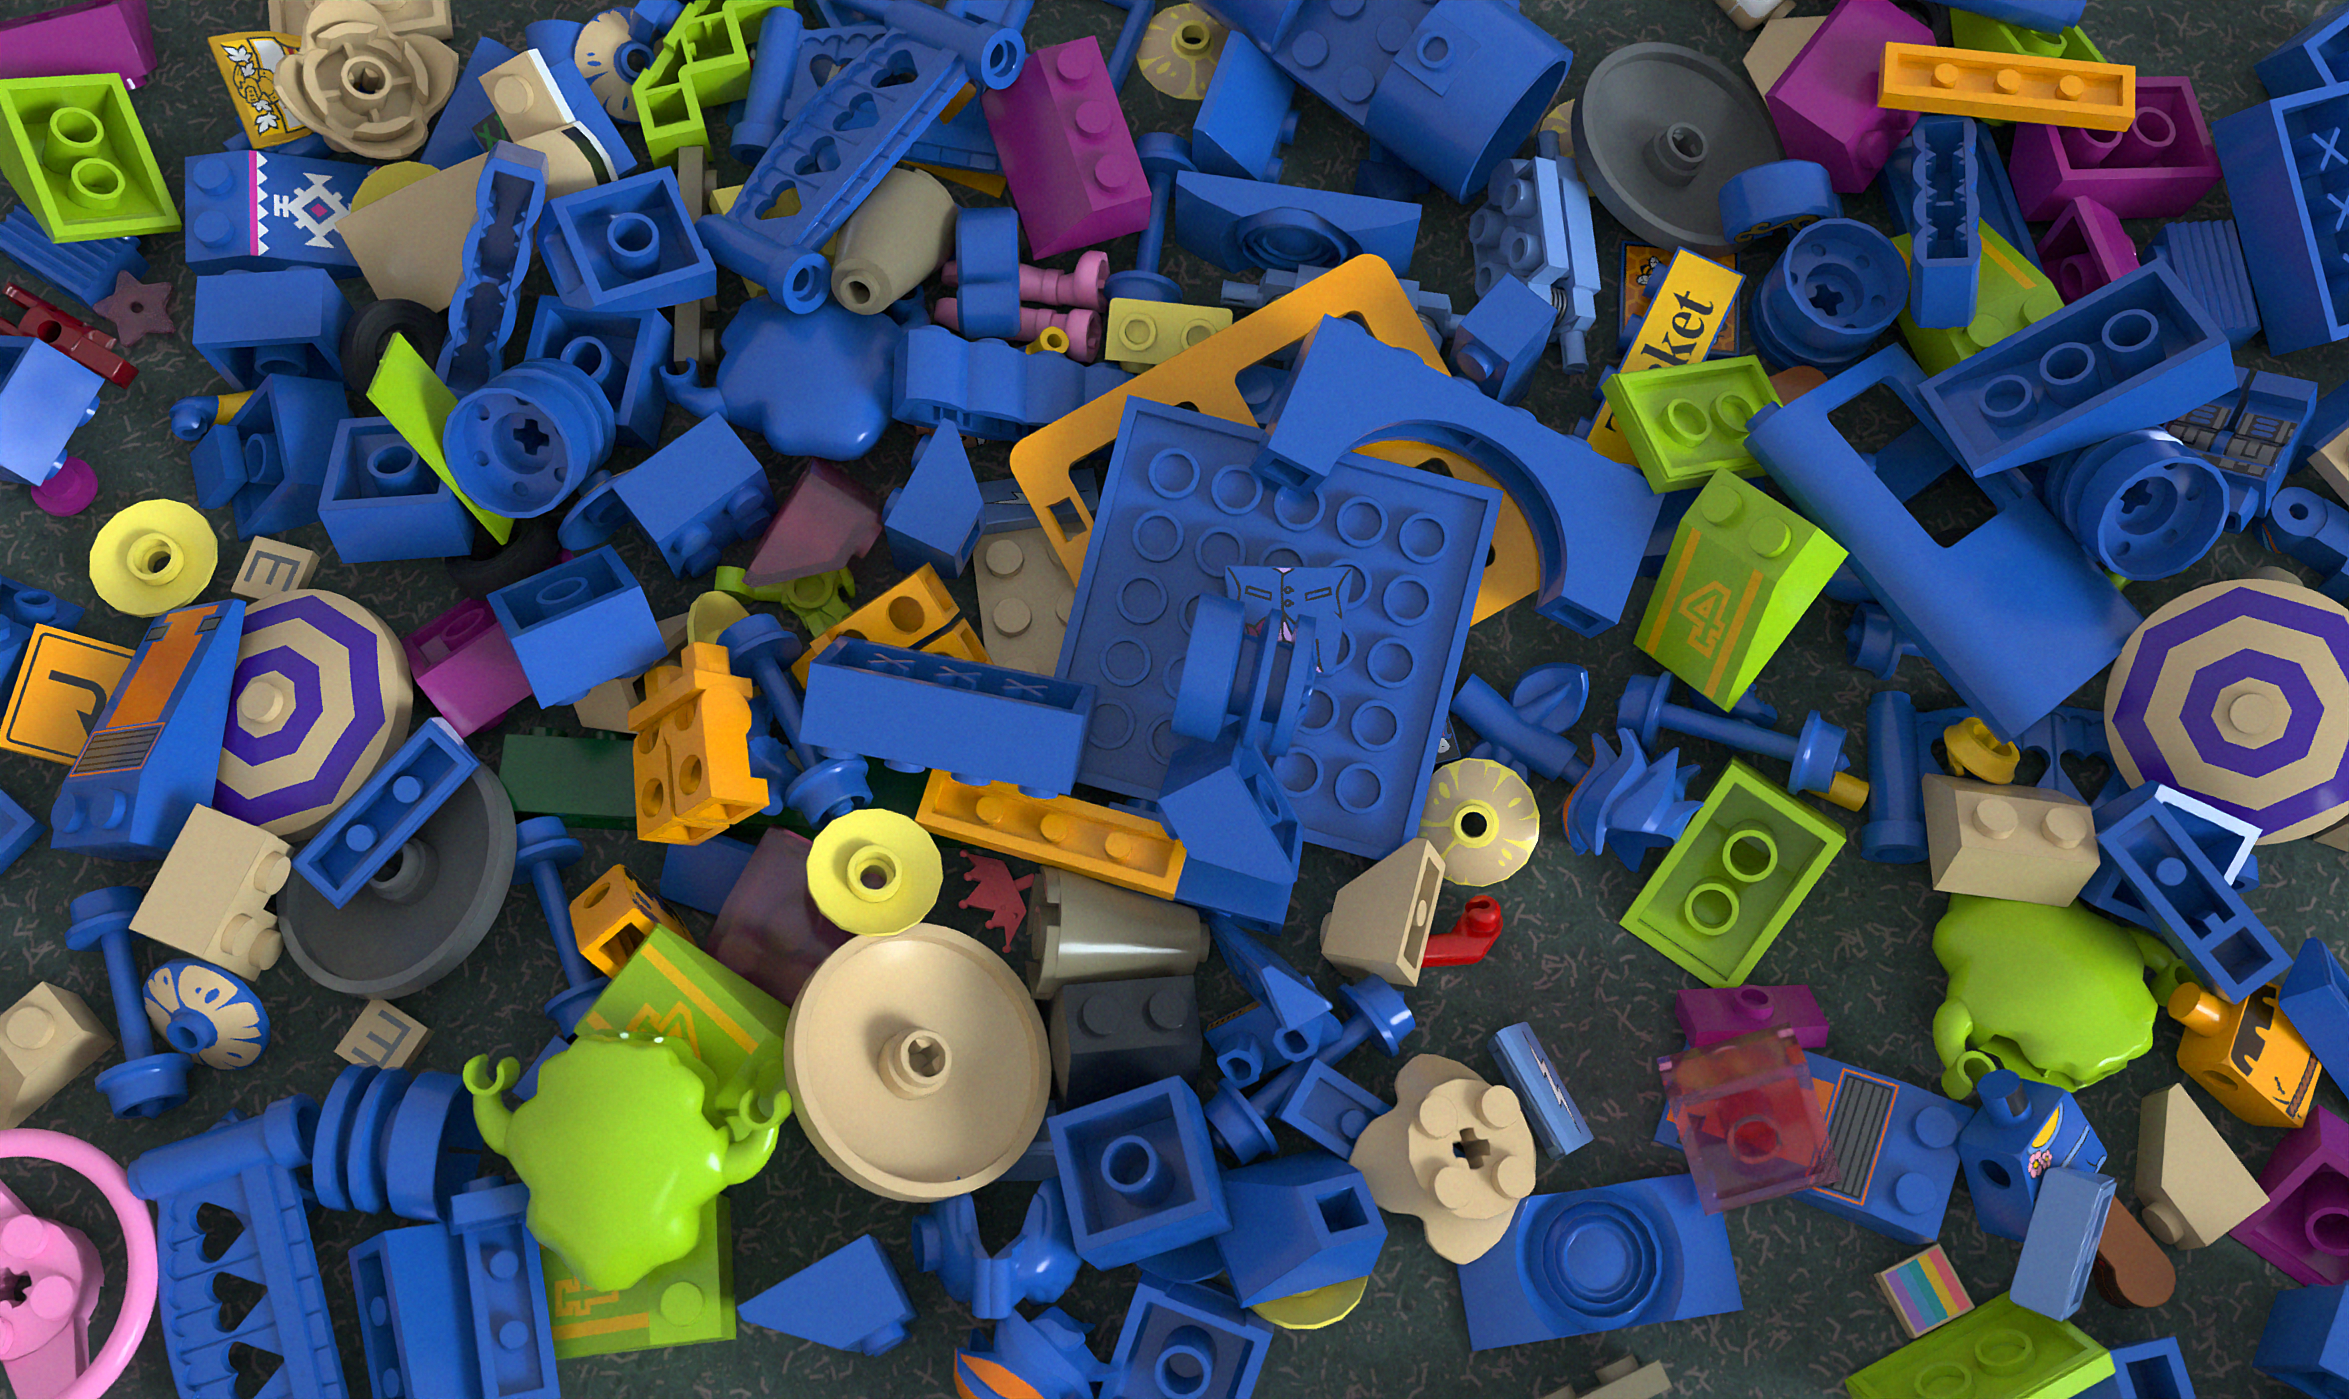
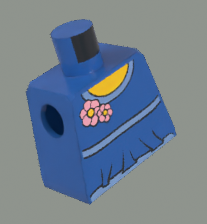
(2015, 1141)

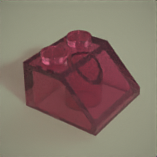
(816, 527)
(770, 921)
(1749, 1118)

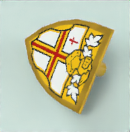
(248, 70)

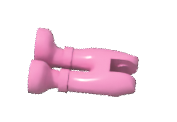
(1053, 287)

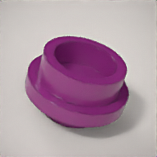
(68, 490)

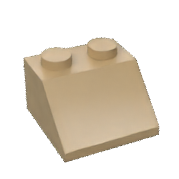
(2008, 840)

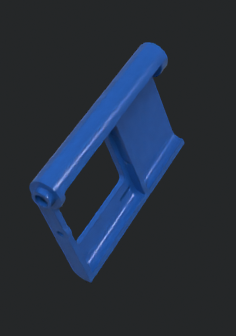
(2003, 613)

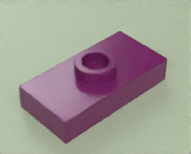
(1731, 1012)

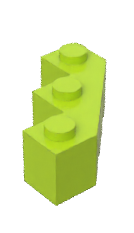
(697, 69)

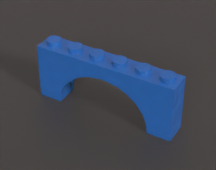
(1581, 507)

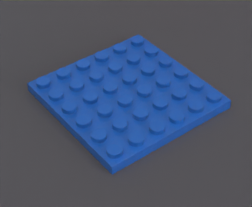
(1187, 507)

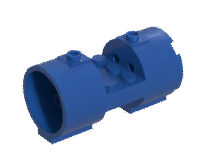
(1426, 79)

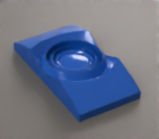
(1282, 226)
(1600, 1264)

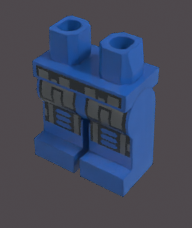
(2251, 437)

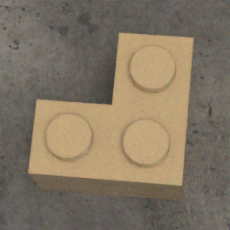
(215, 894)

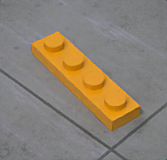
(2006, 86)
(1055, 833)

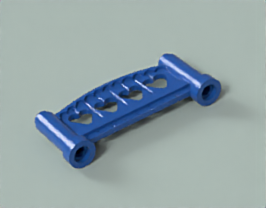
(784, 84)
(784, 250)
(1901, 755)
(253, 1173)

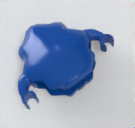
(805, 379)

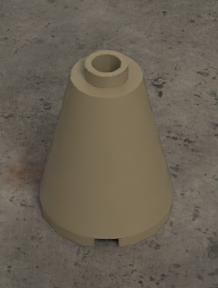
(893, 241)
(1106, 933)

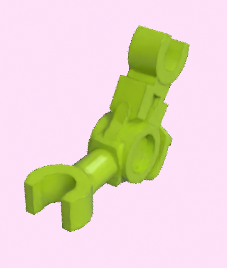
(810, 598)

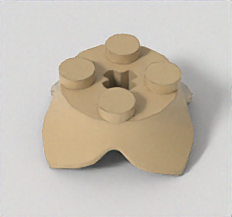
(353, 44)
(1413, 1165)

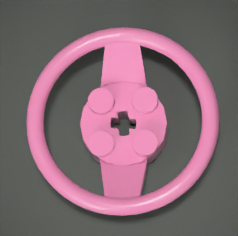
(48, 1332)

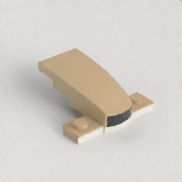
(417, 234)

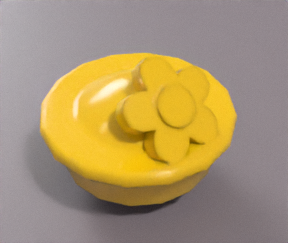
(1980, 752)

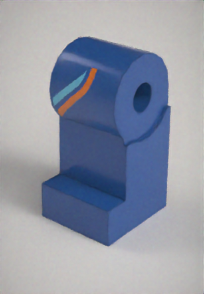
(2311, 532)

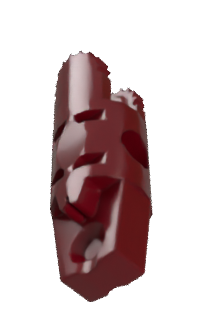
(67, 335)

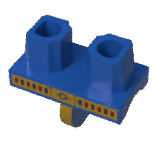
(1255, 1044)

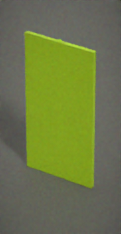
(418, 408)

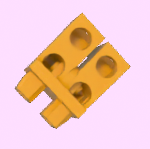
(901, 619)
(693, 749)

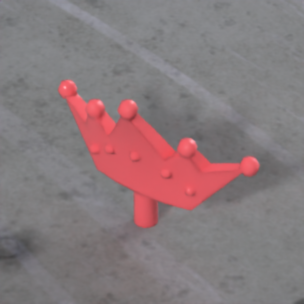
(997, 894)

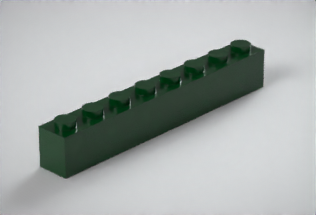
(593, 785)

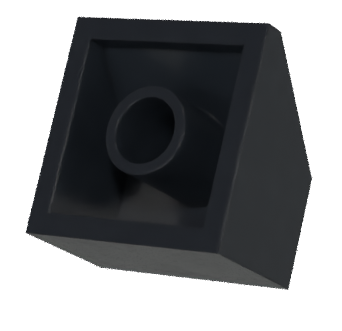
(1121, 1037)

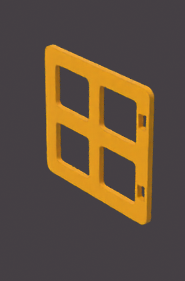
(1206, 380)

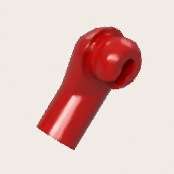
(1469, 938)

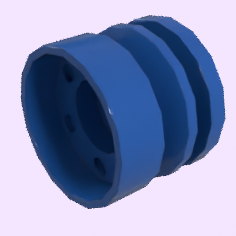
(1828, 297)
(529, 437)
(2139, 502)
(1245, 675)
(389, 1142)

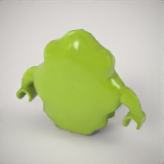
(2045, 992)
(621, 1149)

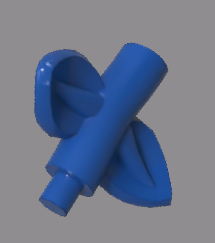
(1529, 726)

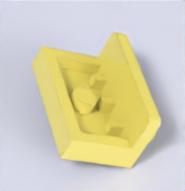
(1154, 331)

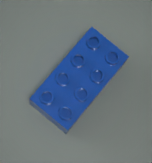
(2292, 211)
(947, 716)

